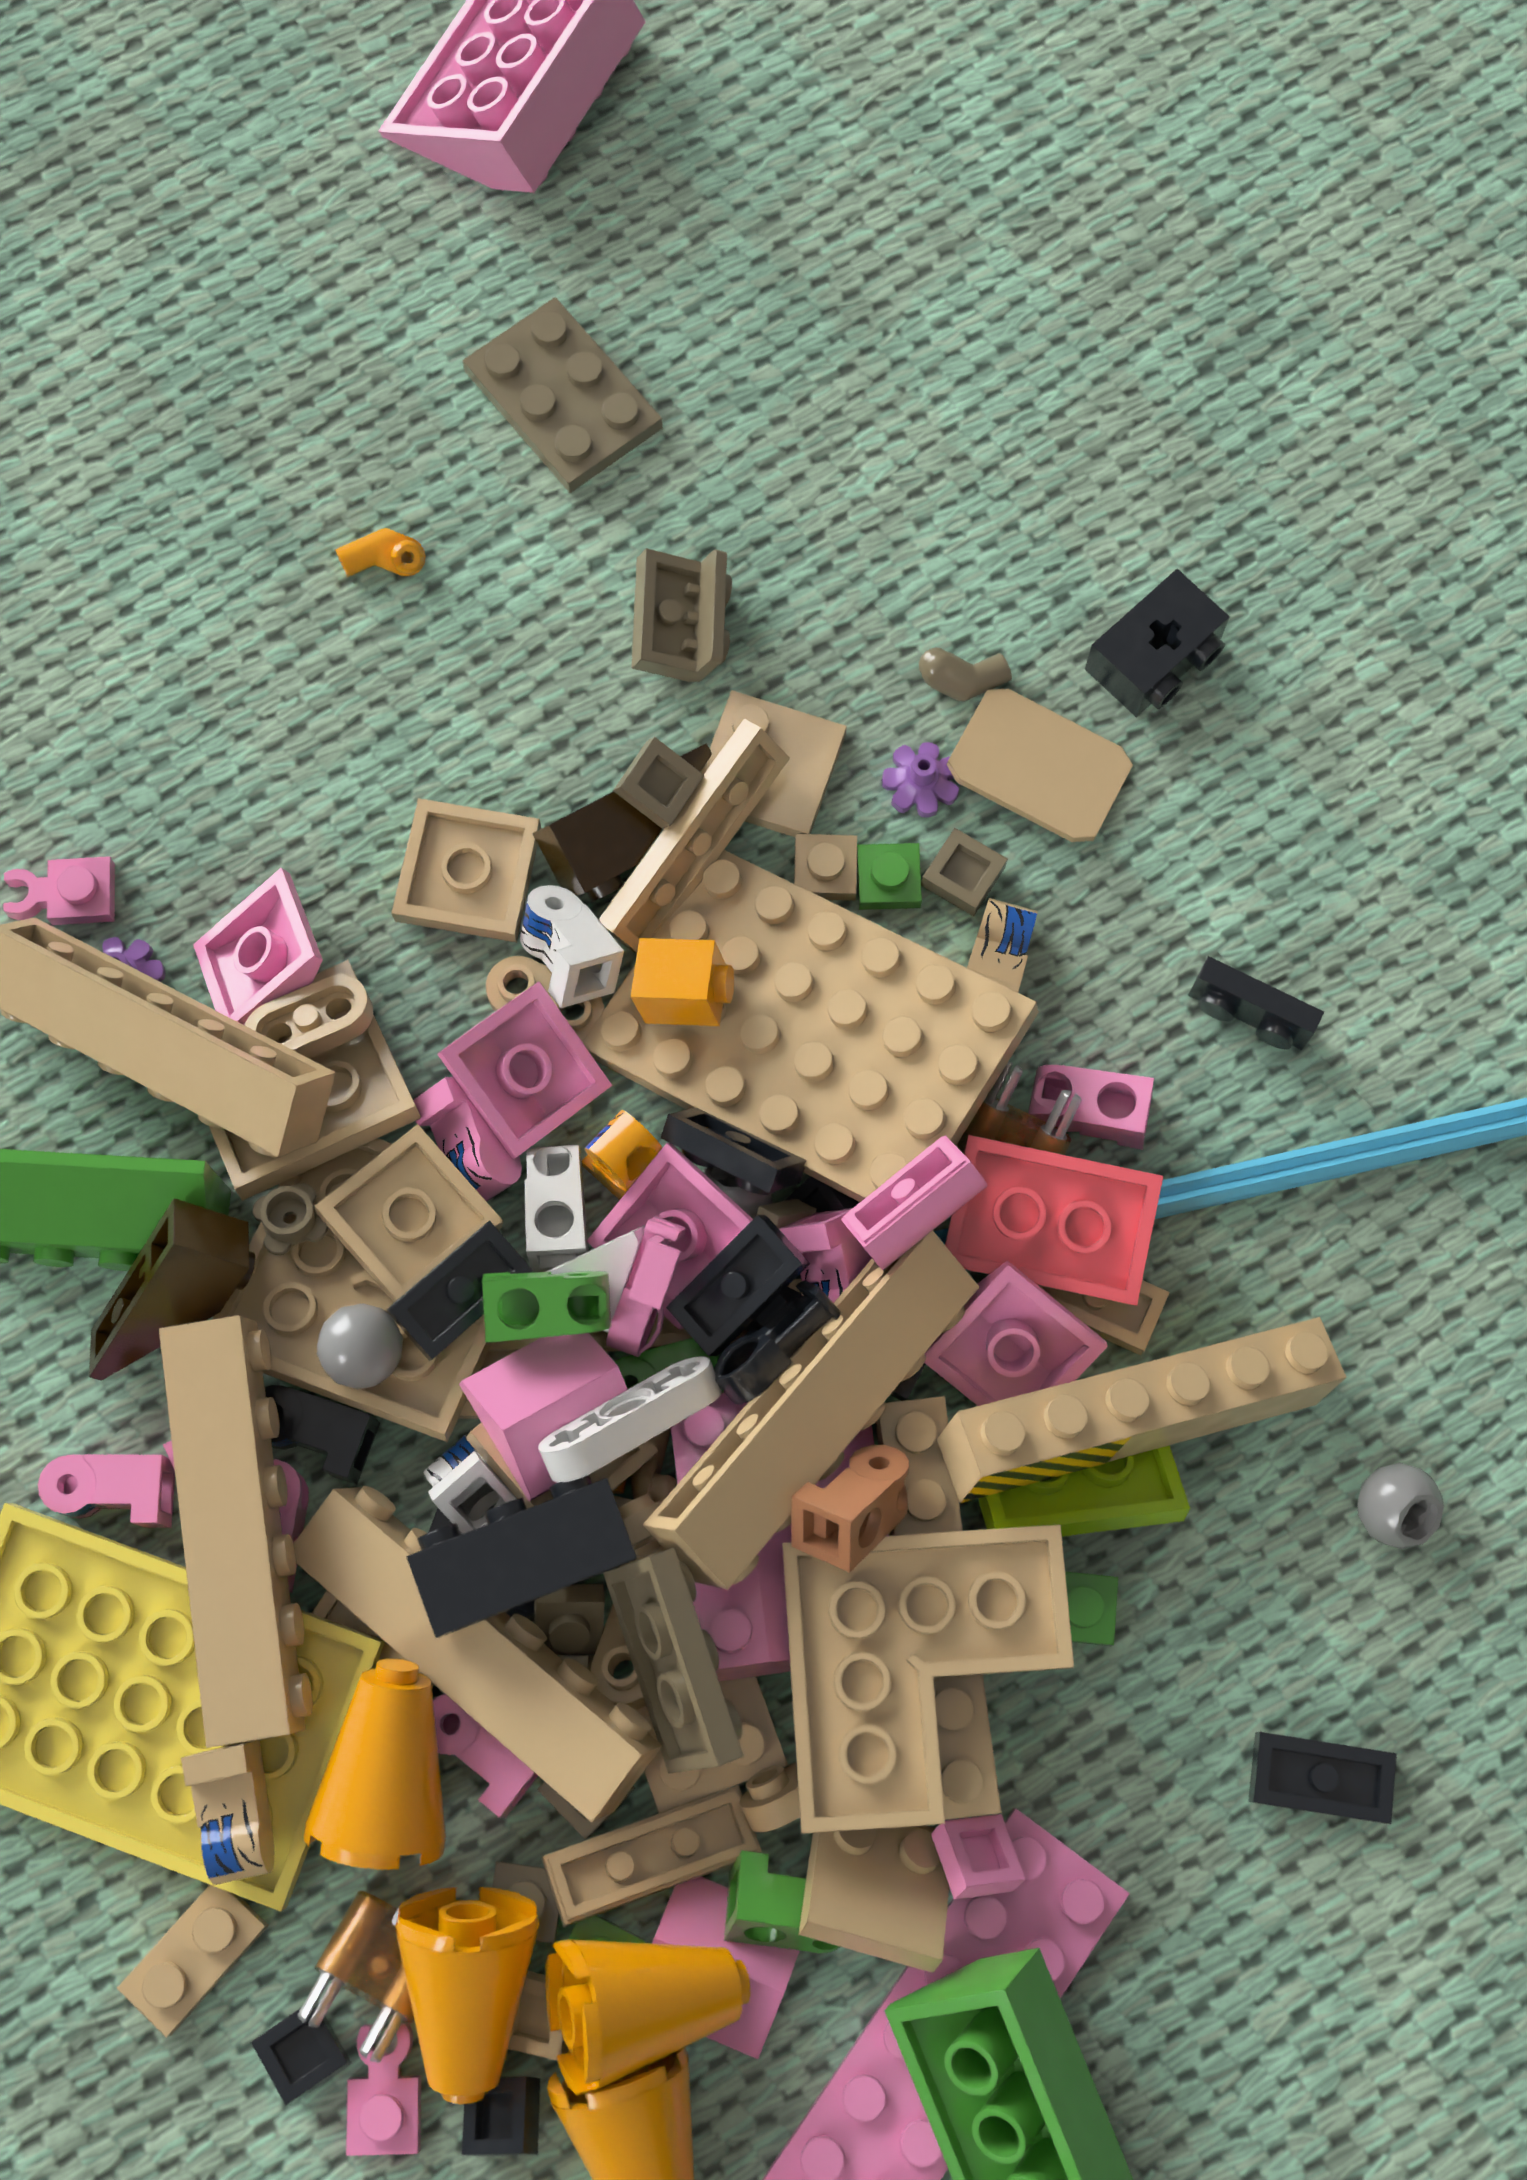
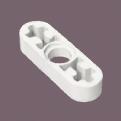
(629, 1419)

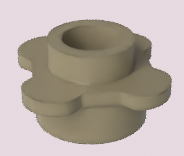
(284, 1201)

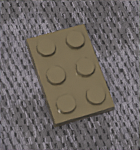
(562, 394)
(675, 1663)

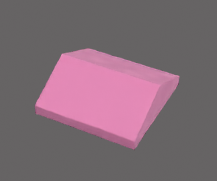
(259, 950)
(524, 1070)
(685, 1196)
(1012, 1341)
(538, 1393)
(698, 1919)

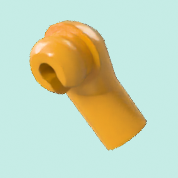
(385, 550)

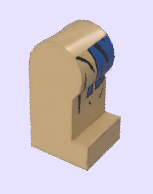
(1003, 943)
(231, 1811)

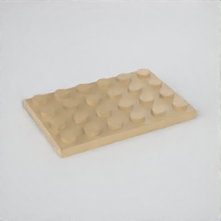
(833, 1032)

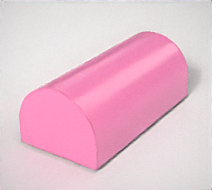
(914, 1202)

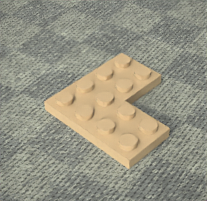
(309, 1283)
(878, 1638)

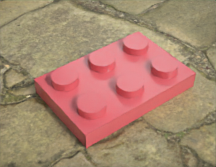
(1057, 1220)

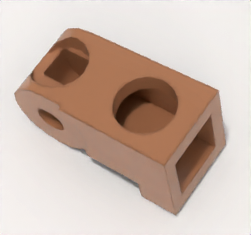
(854, 1509)

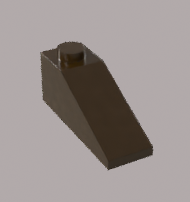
(602, 840)
(176, 1280)

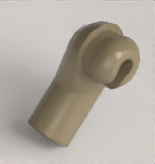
(958, 677)

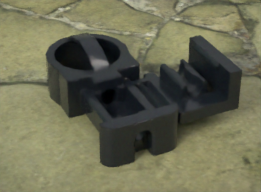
(771, 1339)

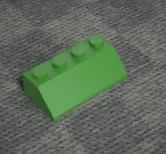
(94, 1203)
(1005, 2075)

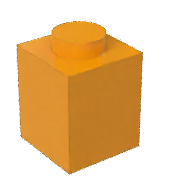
(681, 982)

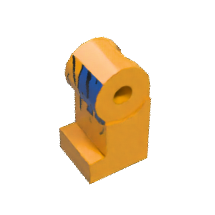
(620, 1153)

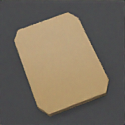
(1039, 765)

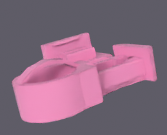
(646, 1288)

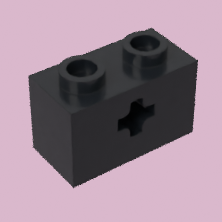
(1172, 616)

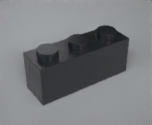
(519, 1554)

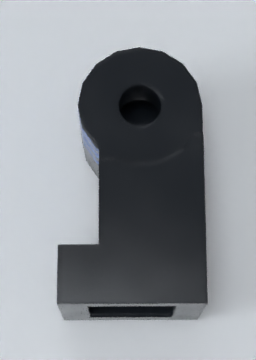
(326, 1429)

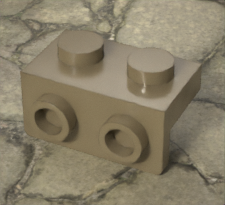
(680, 614)

